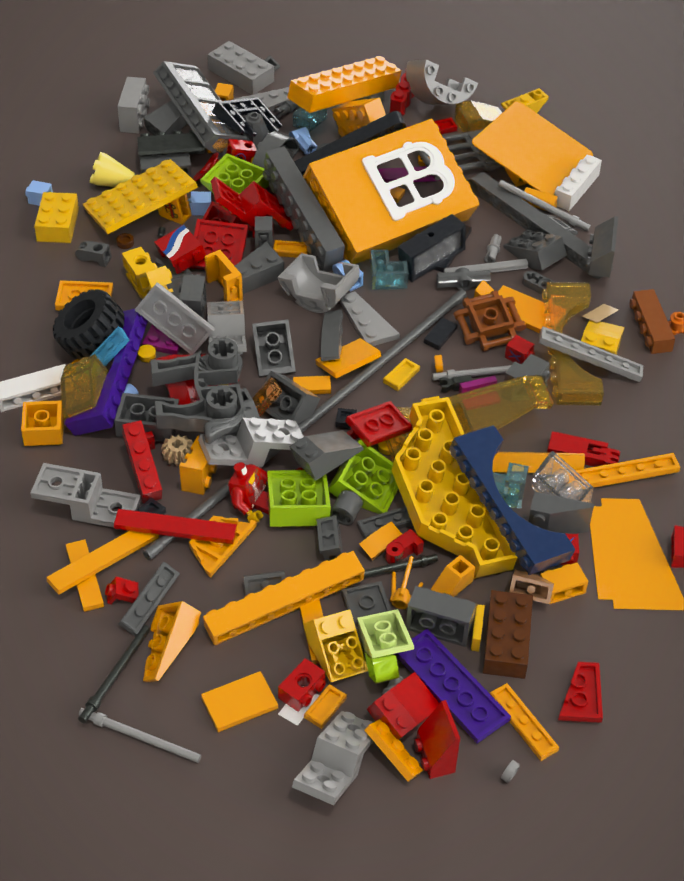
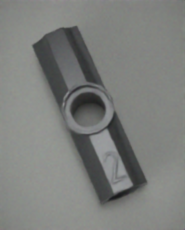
(462, 278)

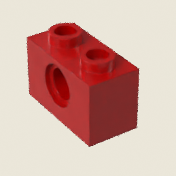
(304, 674)

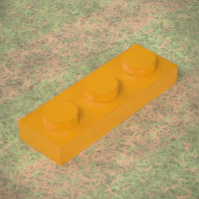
(394, 750)

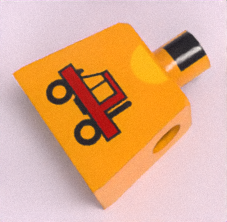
(176, 210)

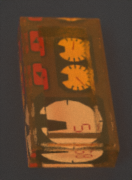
(266, 395)

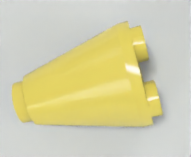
(109, 172)

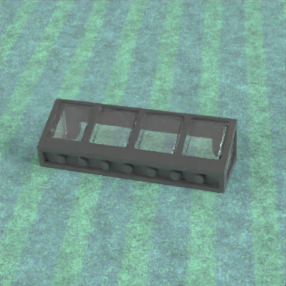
(195, 101)

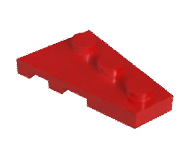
(584, 696)

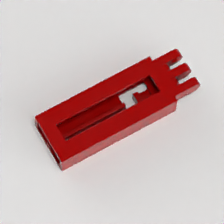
(595, 451)

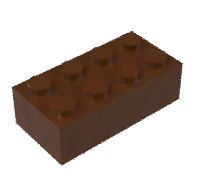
(508, 634)

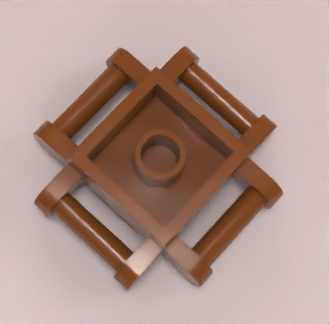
(488, 319)

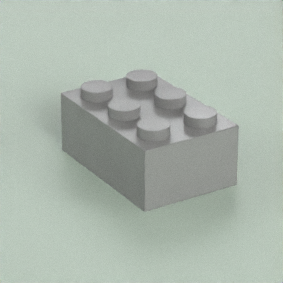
(133, 105)

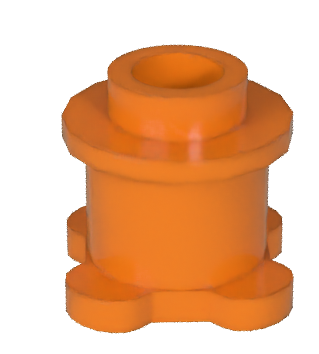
(677, 322)

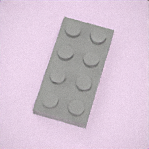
(174, 318)

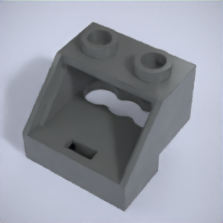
(530, 367)

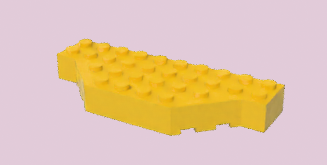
(440, 495)

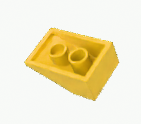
(603, 335)

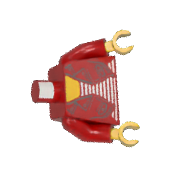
(246, 487)

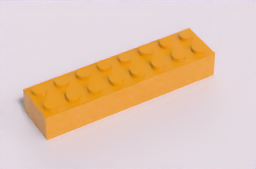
(343, 84)

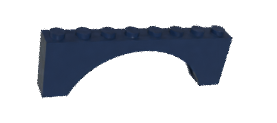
(533, 546)

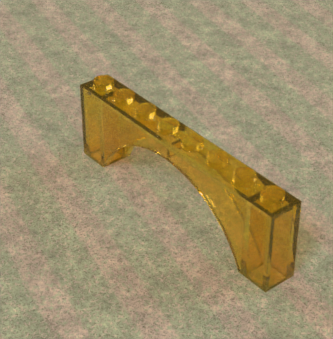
(571, 382)

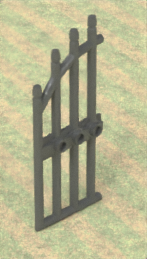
(484, 160)

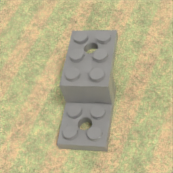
(228, 321)
(251, 442)
(83, 493)
(335, 758)

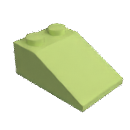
(384, 634)

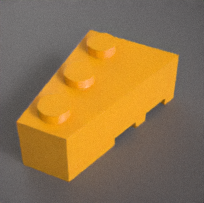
(196, 472)

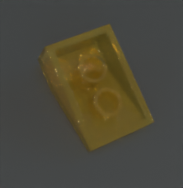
(475, 115)
(82, 385)

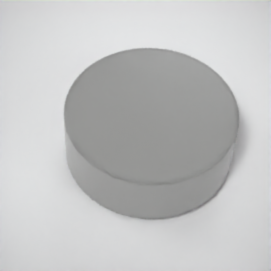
(510, 771)

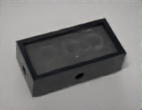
(432, 246)

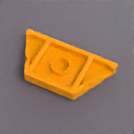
(214, 554)

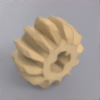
(176, 449)

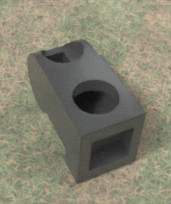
(94, 252)

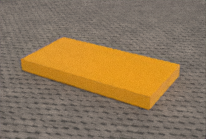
(529, 308)

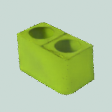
(382, 668)

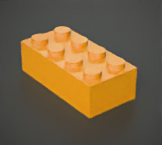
(357, 114)

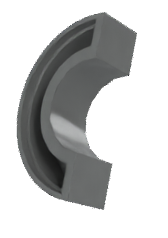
(272, 141)

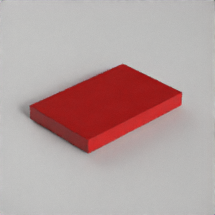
(379, 423)

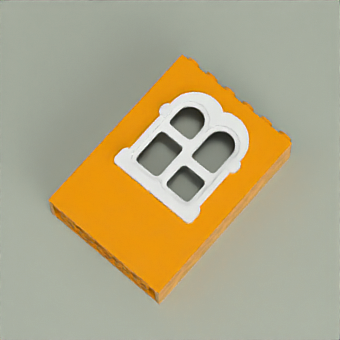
(361, 201)

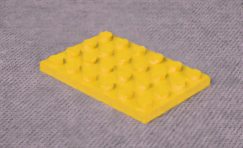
(139, 196)

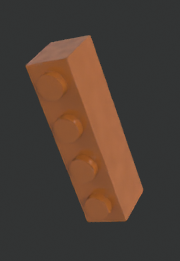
(652, 321)

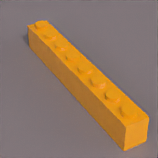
(283, 597)

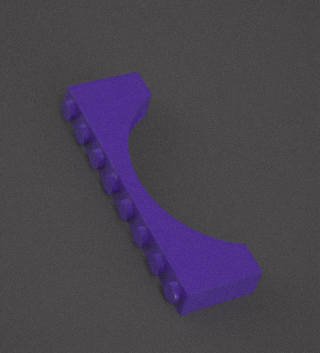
(104, 413)

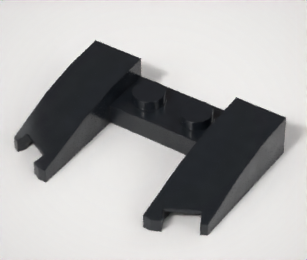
(231, 114)

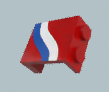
(180, 248)

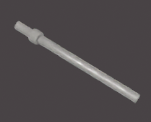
(573, 220)
(473, 372)
(101, 720)

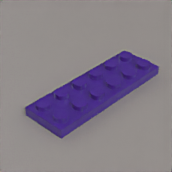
(450, 681)

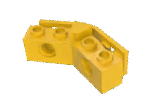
(144, 273)

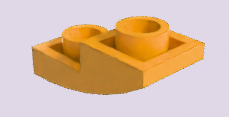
(378, 541)

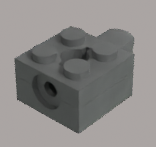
(193, 293)

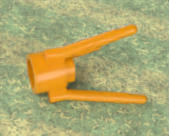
(401, 597)

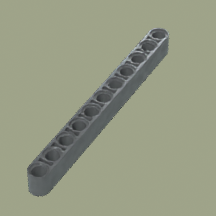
(529, 217)

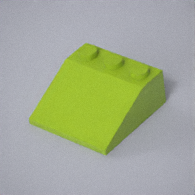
(235, 173)
(369, 477)
(296, 498)

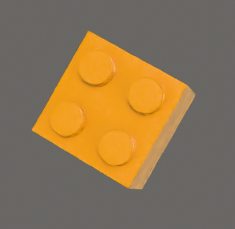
(42, 423)

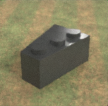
(260, 268)

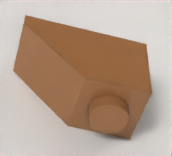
(532, 585)

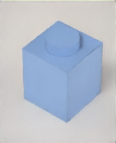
(35, 191)
(199, 202)

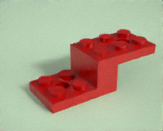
(250, 203)

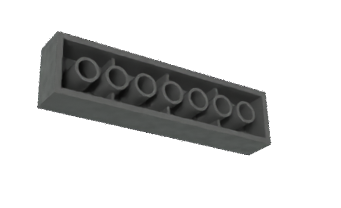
(303, 208)

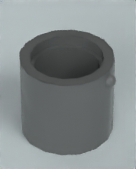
(346, 507)

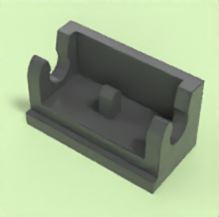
(329, 537)

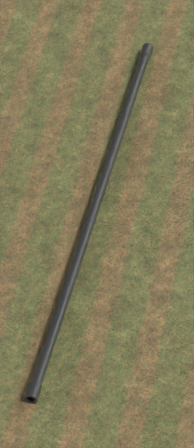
(158, 545)

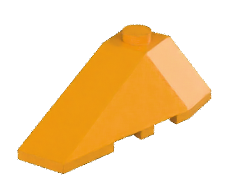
(172, 629)

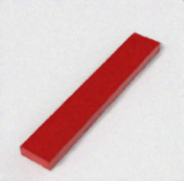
(175, 526)

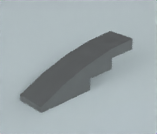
(332, 335)

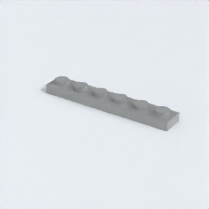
(591, 354)

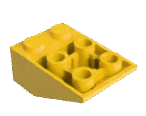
(336, 645)

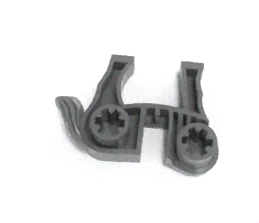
(217, 408)

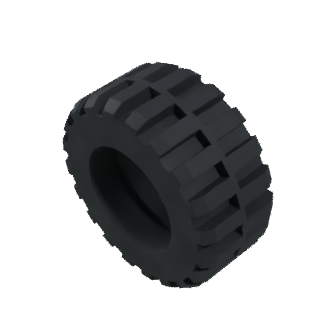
(87, 322)

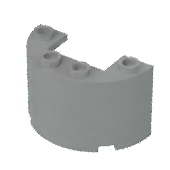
(422, 76)
(314, 288)

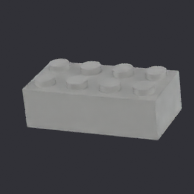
(241, 67)

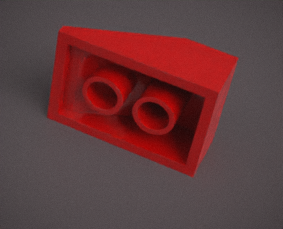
(404, 706)
(438, 742)

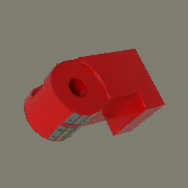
(403, 547)

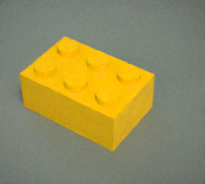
(56, 217)

